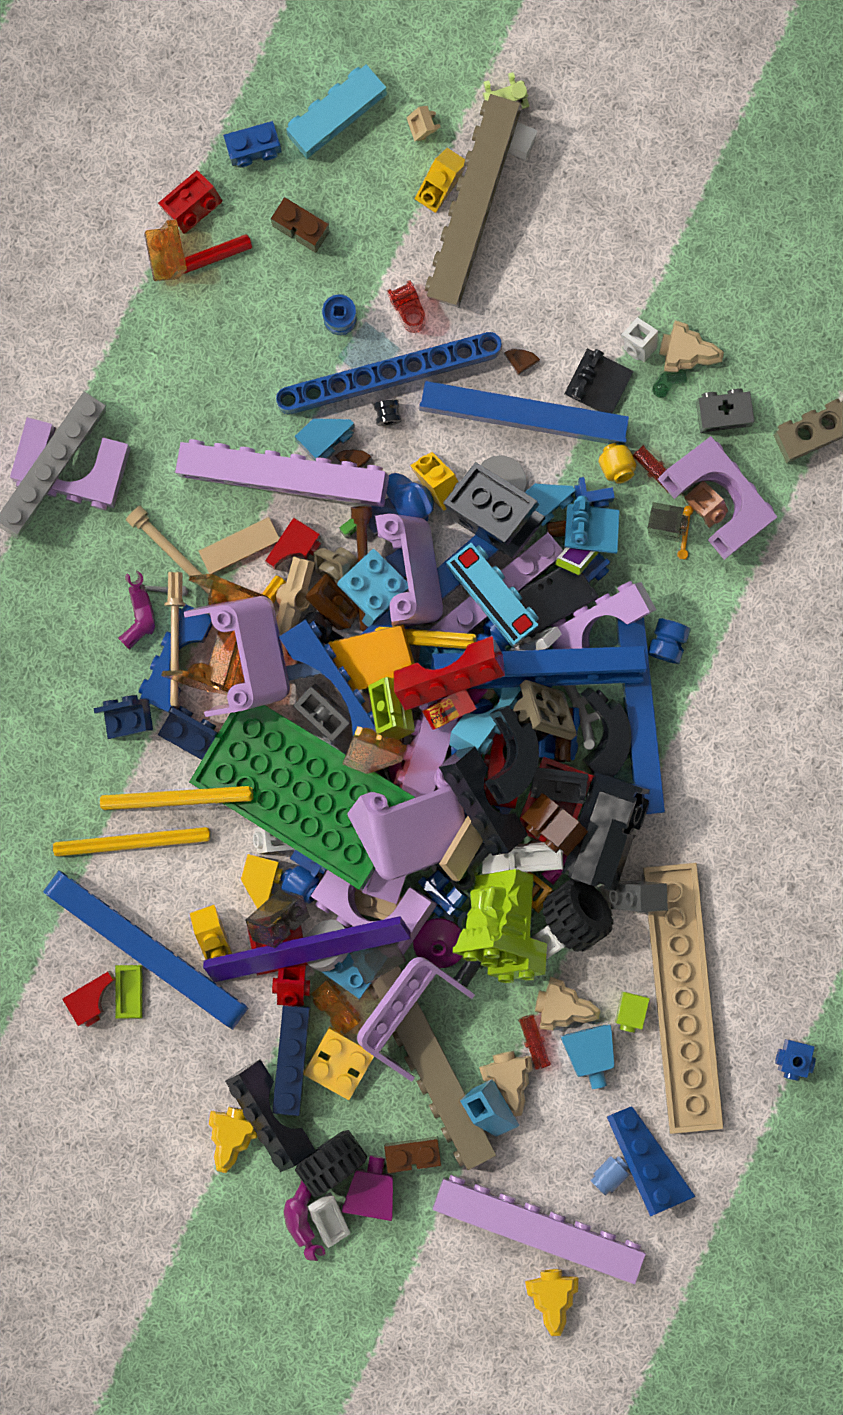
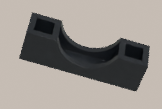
(466, 776)
(252, 1090)

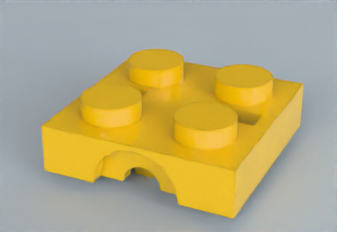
(341, 1057)

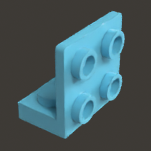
(372, 586)

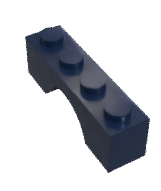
(291, 1060)

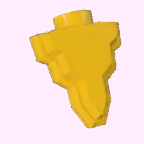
(231, 1135)
(553, 1297)

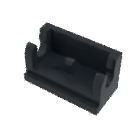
(559, 785)

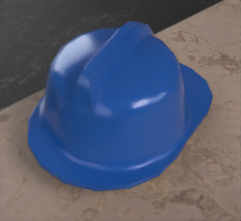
(409, 497)

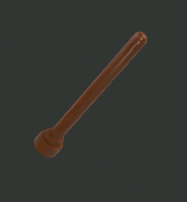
(361, 518)

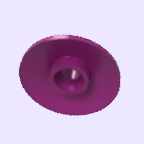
(438, 932)

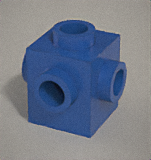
(805, 1060)

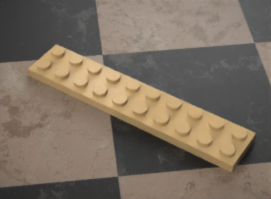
(684, 1002)

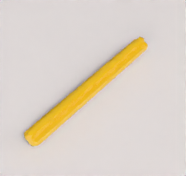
(176, 798)
(131, 841)

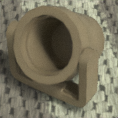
(336, 563)

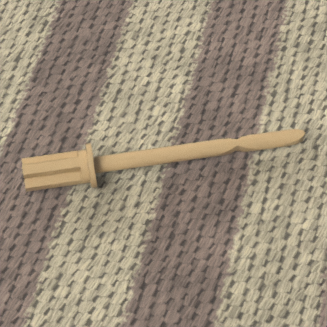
(174, 600)

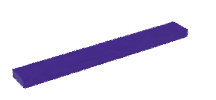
(307, 949)

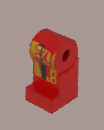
(448, 709)

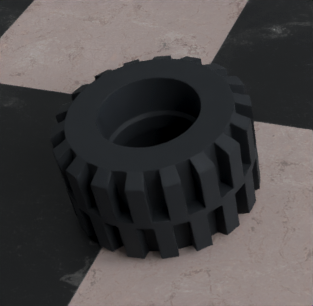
(578, 915)
(331, 1163)

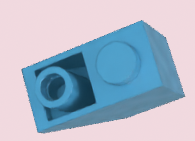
(323, 435)
(550, 498)
(489, 1109)

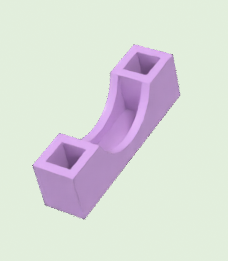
(628, 605)

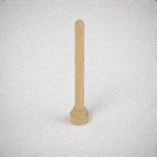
(139, 518)

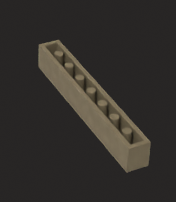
(474, 200)
(437, 1079)

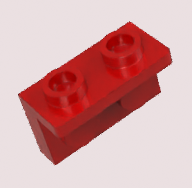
(191, 201)

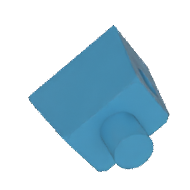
(591, 1053)

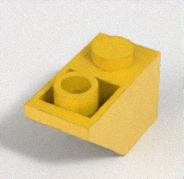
(440, 179)
(435, 477)
(259, 878)
(210, 932)

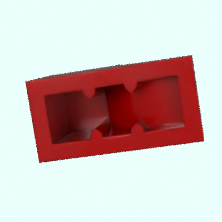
(294, 542)
(86, 1001)

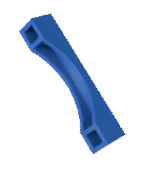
(306, 647)

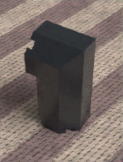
(609, 816)

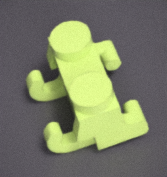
(514, 92)

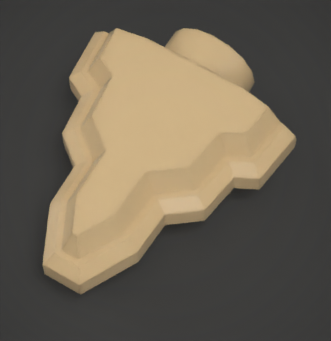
(687, 349)
(562, 1006)
(510, 1077)

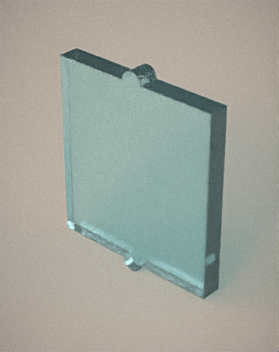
(367, 348)

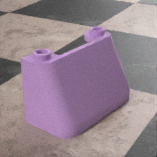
(424, 599)

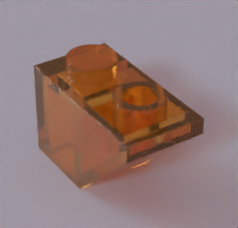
(372, 751)

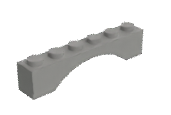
(50, 463)

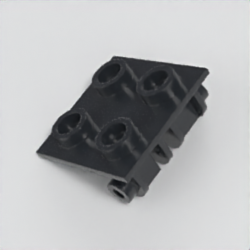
(598, 381)

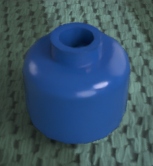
(300, 882)

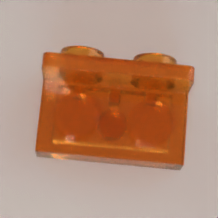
(165, 252)

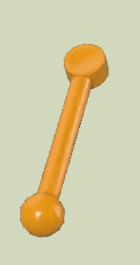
(683, 554)

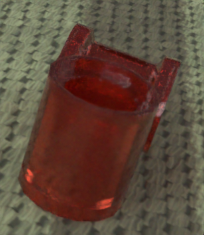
(406, 302)

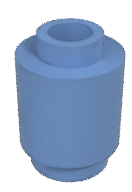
(610, 1175)

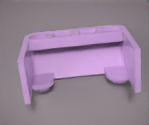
(258, 650)
(395, 1007)

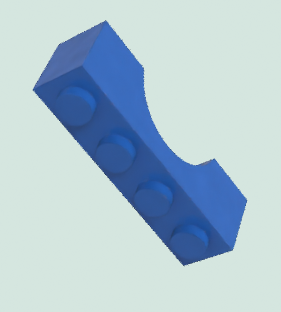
(191, 630)

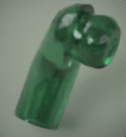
(665, 382)

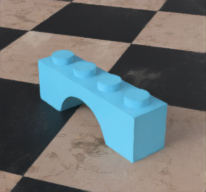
(480, 728)

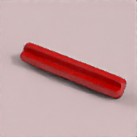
(217, 253)

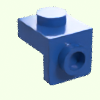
(598, 498)

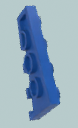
(651, 1168)

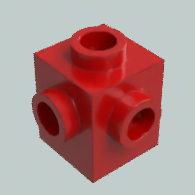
(291, 985)

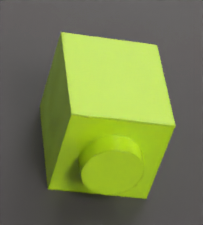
(631, 1011)

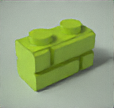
(388, 713)

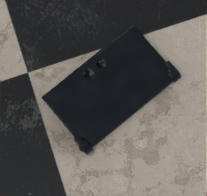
(556, 599)

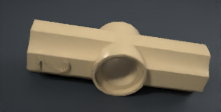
(292, 594)

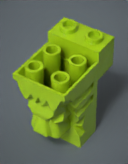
(500, 927)

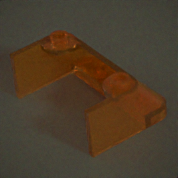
(225, 662)

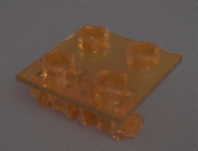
(327, 999)

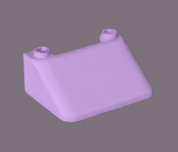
(410, 833)

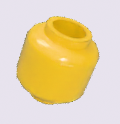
(617, 463)

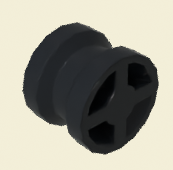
(387, 412)

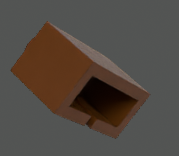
(310, 229)
(555, 825)
(405, 1153)

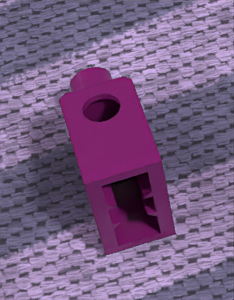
(371, 1191)

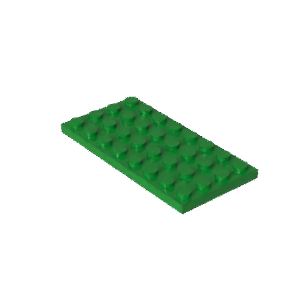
(297, 788)

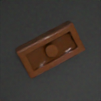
(333, 603)

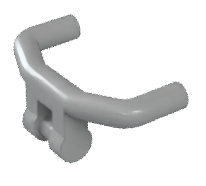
(585, 719)

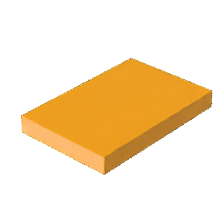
(373, 655)

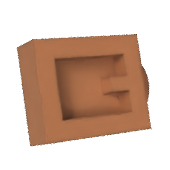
(707, 503)

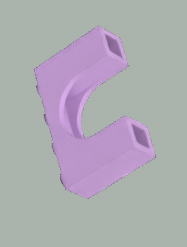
(711, 463)
(98, 487)
(339, 897)

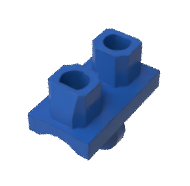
(450, 903)

